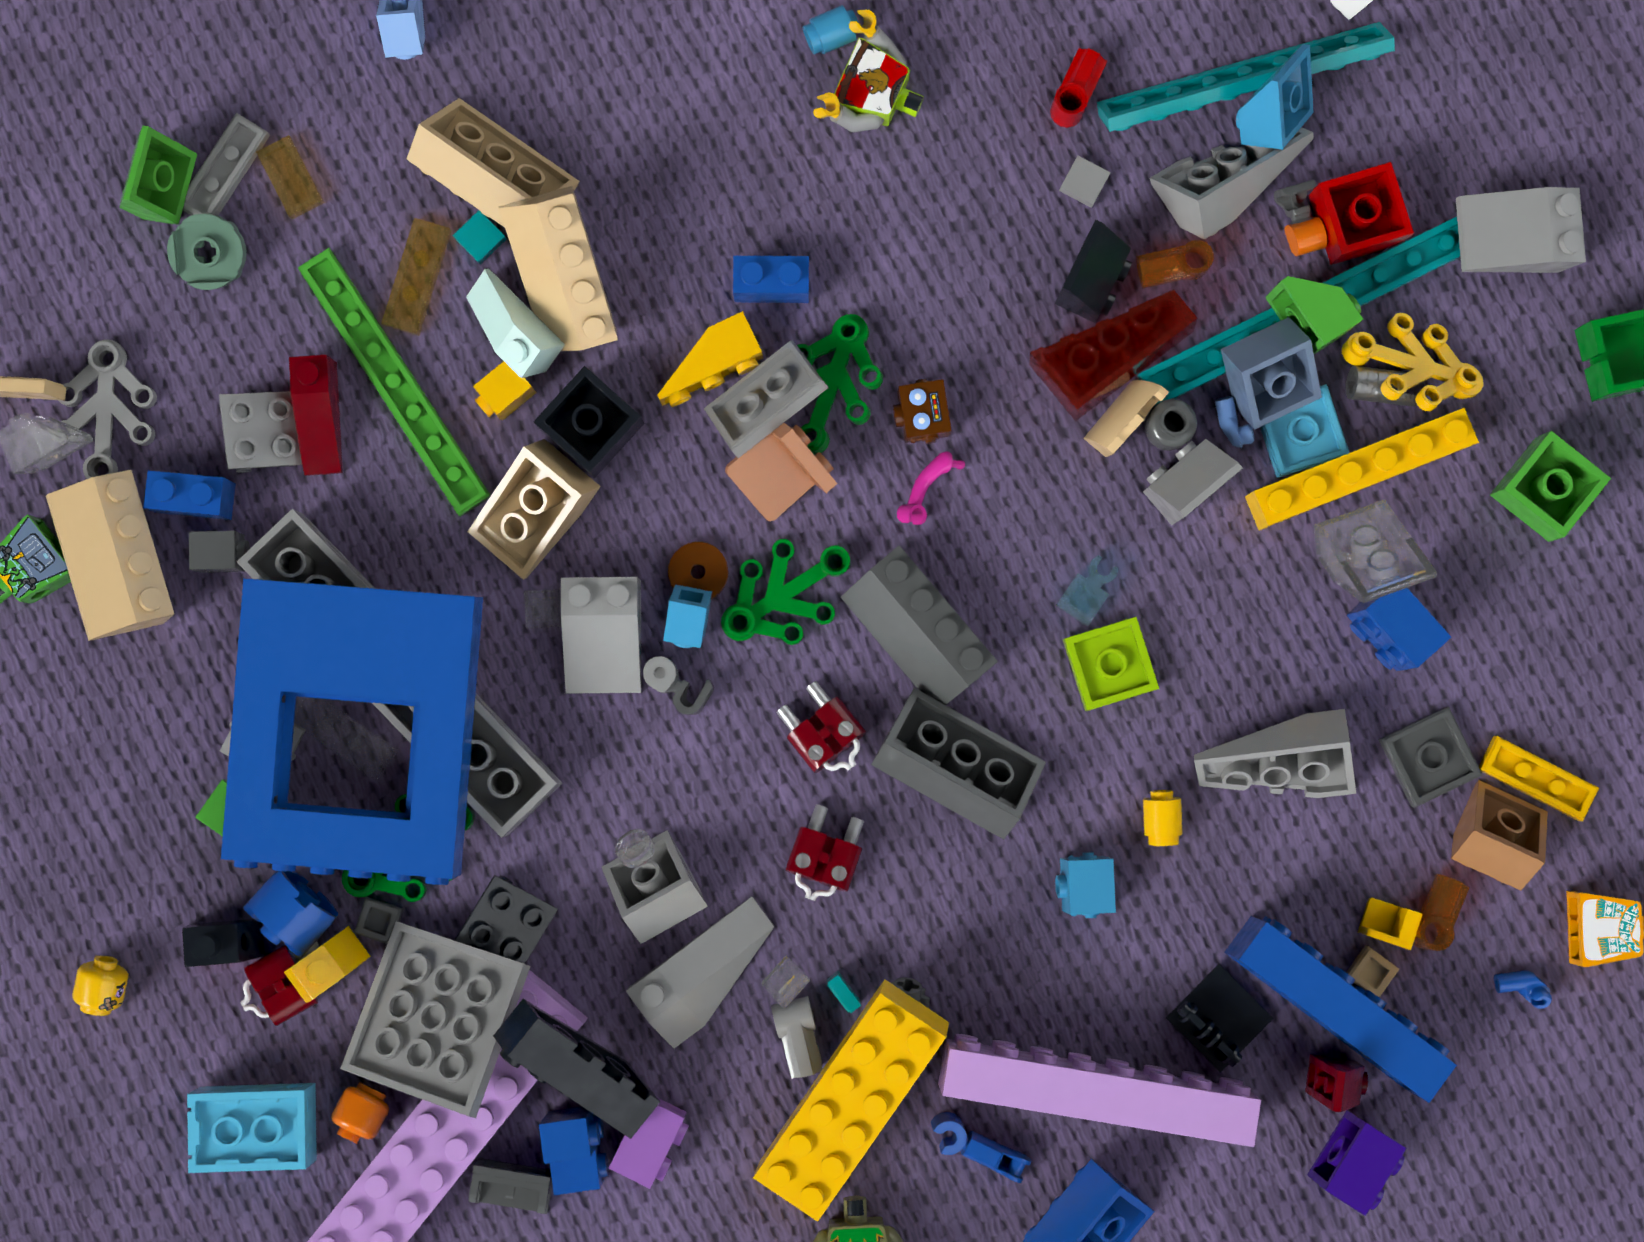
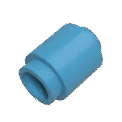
(830, 30)

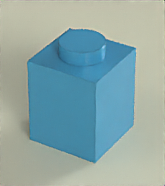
(687, 616)

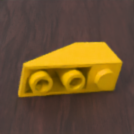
(719, 352)

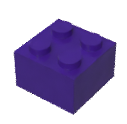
(1357, 1163)

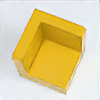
(1390, 923)

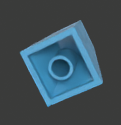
(1279, 105)

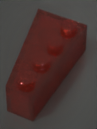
(1101, 359)

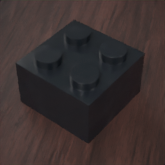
(589, 422)

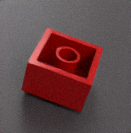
(1361, 213)

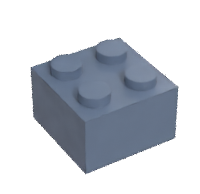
(1271, 373)

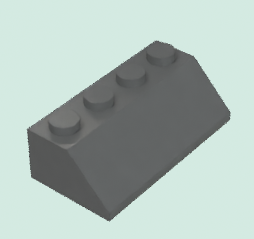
(918, 627)
(959, 764)

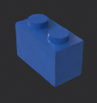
(771, 279)
(189, 495)

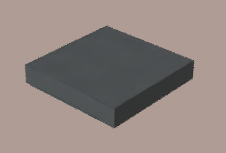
(1430, 757)

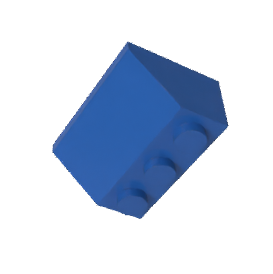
(1092, 1210)

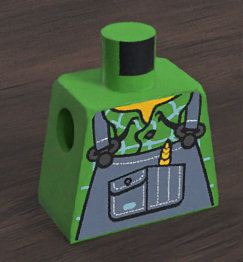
(31, 562)

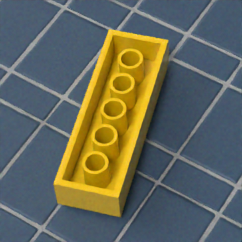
(851, 1100)

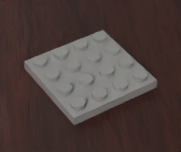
(435, 1019)

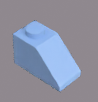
(401, 28)

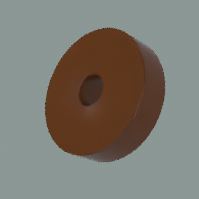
(699, 554)

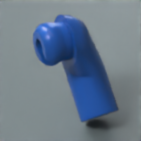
(1527, 984)

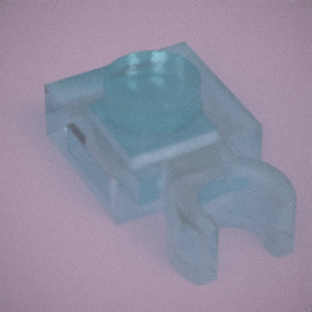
(1085, 596)

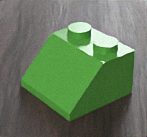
(158, 178)
(1316, 308)

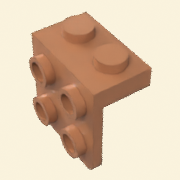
(780, 471)

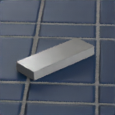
(225, 167)

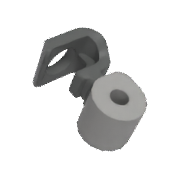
(663, 676)

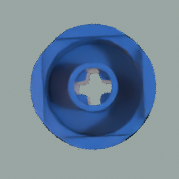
(291, 911)

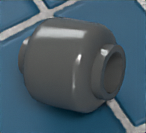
(1170, 424)

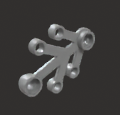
(106, 404)

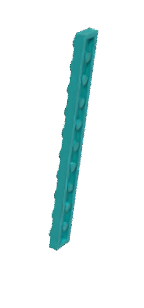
(1365, 282)

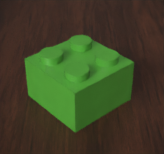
(1550, 486)

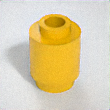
(1162, 818)

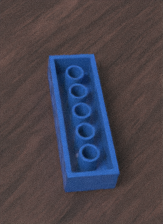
(1344, 1011)

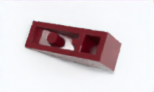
(316, 413)
(1336, 1082)

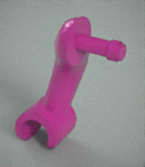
(913, 510)

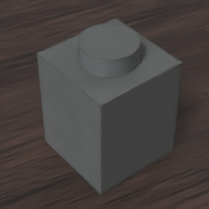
(216, 551)

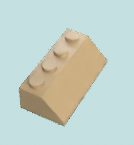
(482, 160)
(559, 268)
(110, 555)

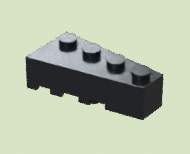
(576, 1067)

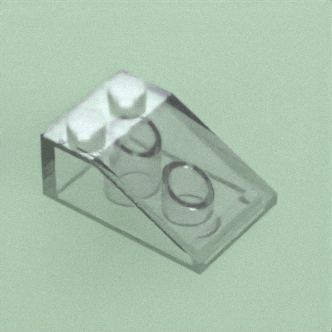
(1371, 552)

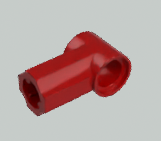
(1077, 86)

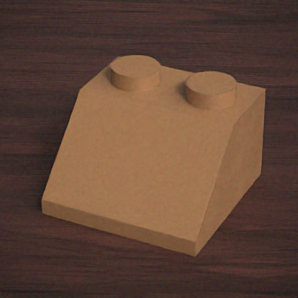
(1501, 836)

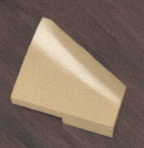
(1124, 415)

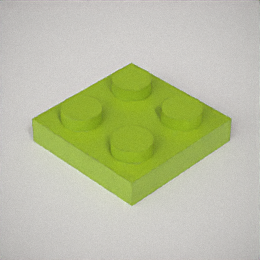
(1110, 664)

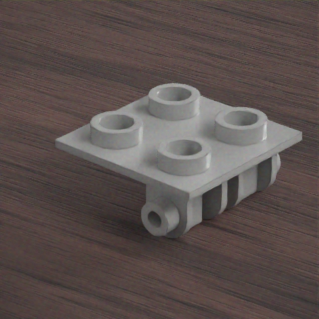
(259, 430)

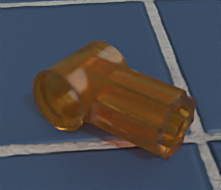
(1170, 264)
(1442, 910)

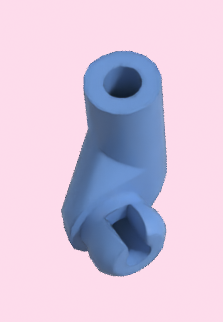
(1229, 423)

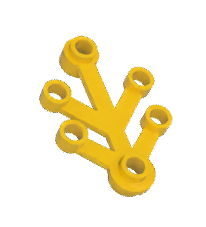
(1459, 378)

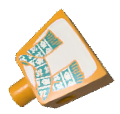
(1603, 929)

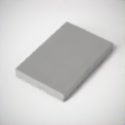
(765, 398)

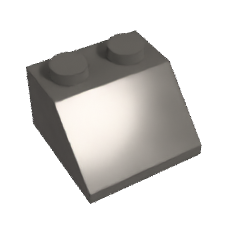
(1191, 480)
(655, 893)

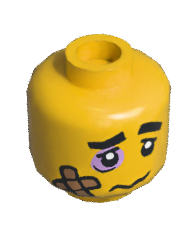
(100, 986)

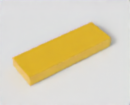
(1538, 778)

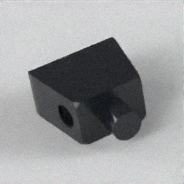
(221, 942)

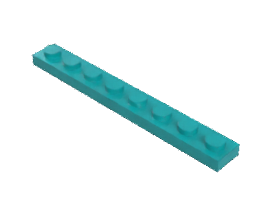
(1240, 77)

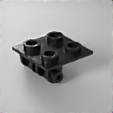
(506, 921)
(1219, 1018)

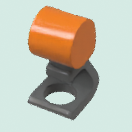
(1305, 231)

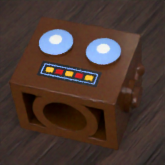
(923, 411)

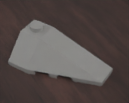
(1219, 188)
(1296, 754)
(693, 981)

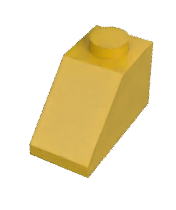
(327, 964)

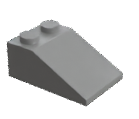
(1521, 230)
(601, 634)

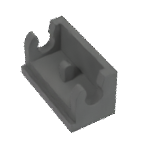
(511, 1185)

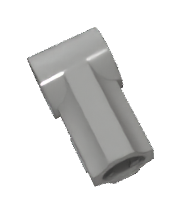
(796, 1028)

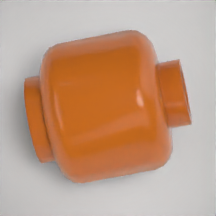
(360, 1113)

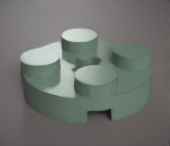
(222, 235)

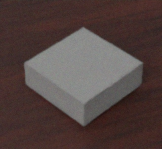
(1084, 181)

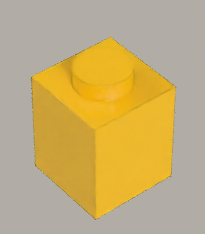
(502, 391)

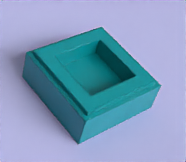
(479, 237)
(843, 992)

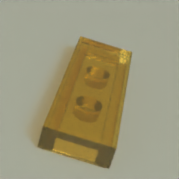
(416, 276)

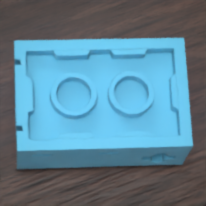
(252, 1127)

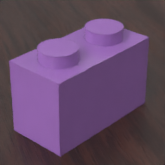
(645, 1154)

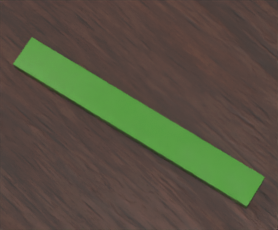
(394, 382)

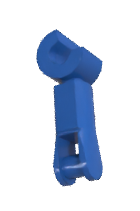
(978, 1147)

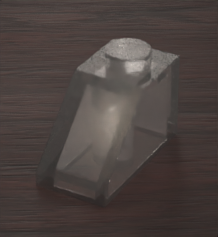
(39, 442)

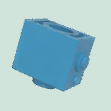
(1086, 885)

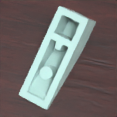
(512, 327)

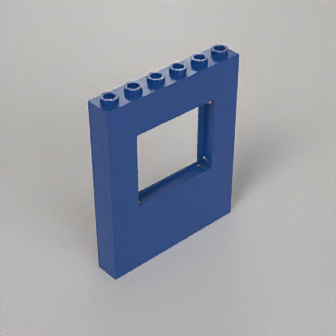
(356, 649)

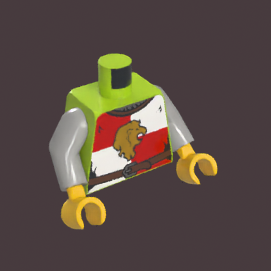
(871, 82)

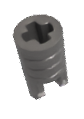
(1365, 385)

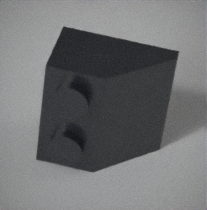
(1094, 274)

